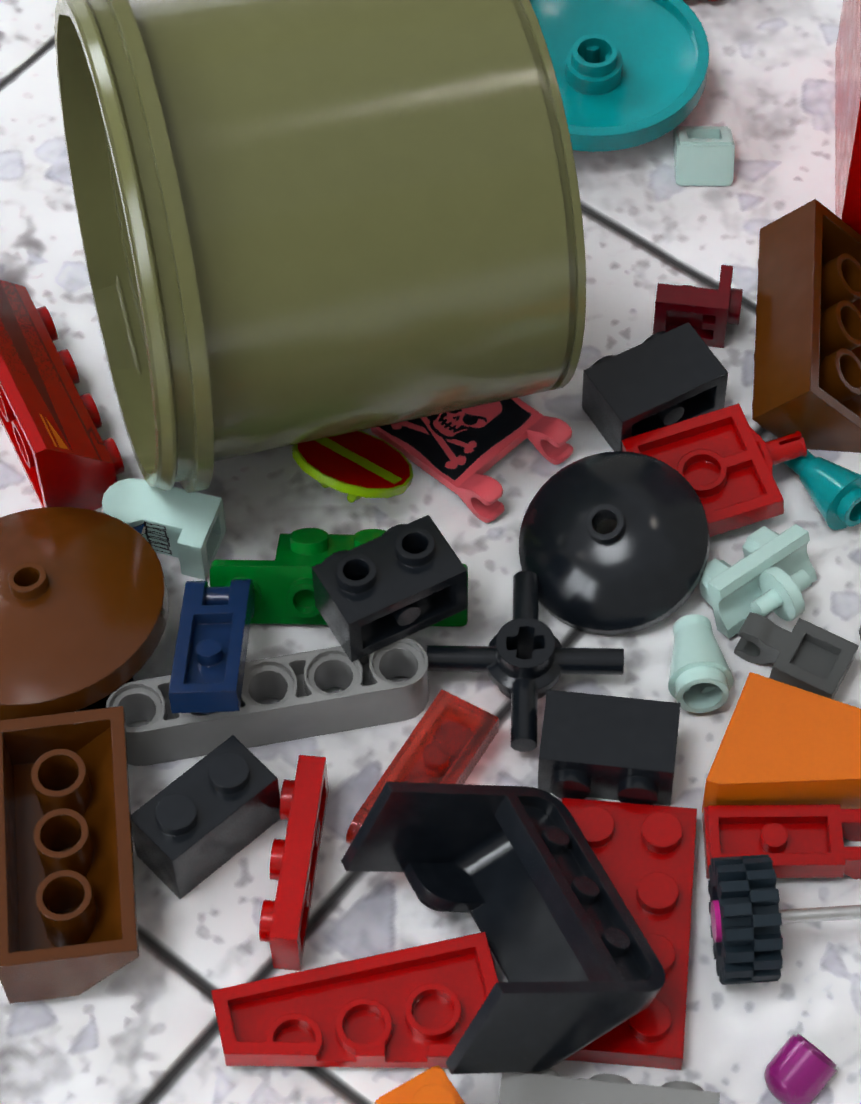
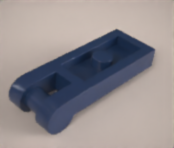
(211, 647)

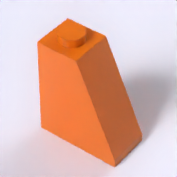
(787, 750)

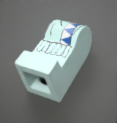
(171, 521)

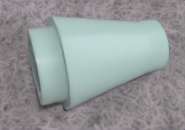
(698, 669)

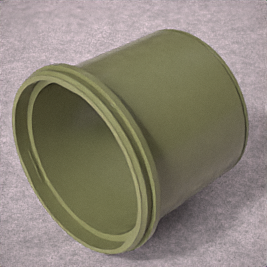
(317, 215)

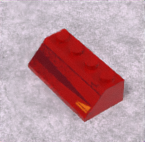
(44, 413)

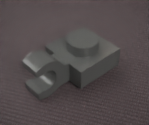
(801, 658)

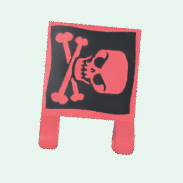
(470, 441)

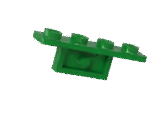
(286, 584)

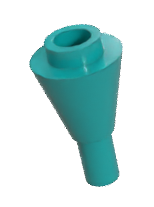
(832, 489)

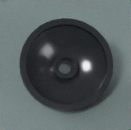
(624, 576)

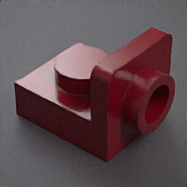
(702, 307)

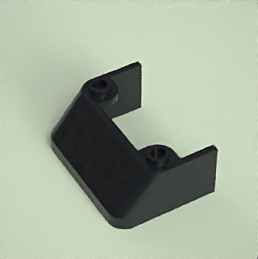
(540, 898)

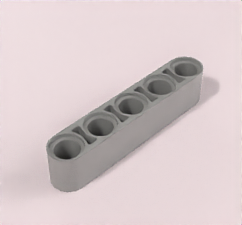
(302, 709)

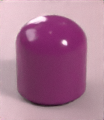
(798, 1071)

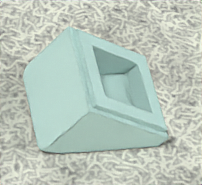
(703, 155)

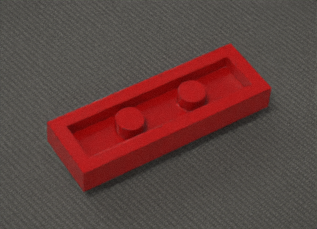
(295, 863)

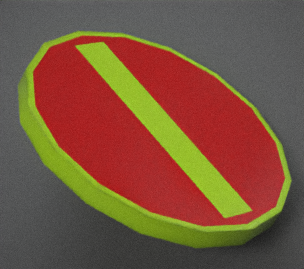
(355, 465)

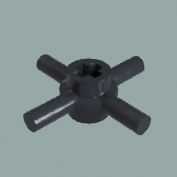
(525, 660)

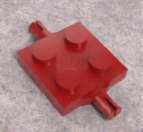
(723, 464)

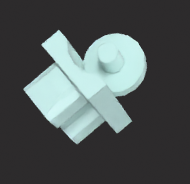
(762, 582)

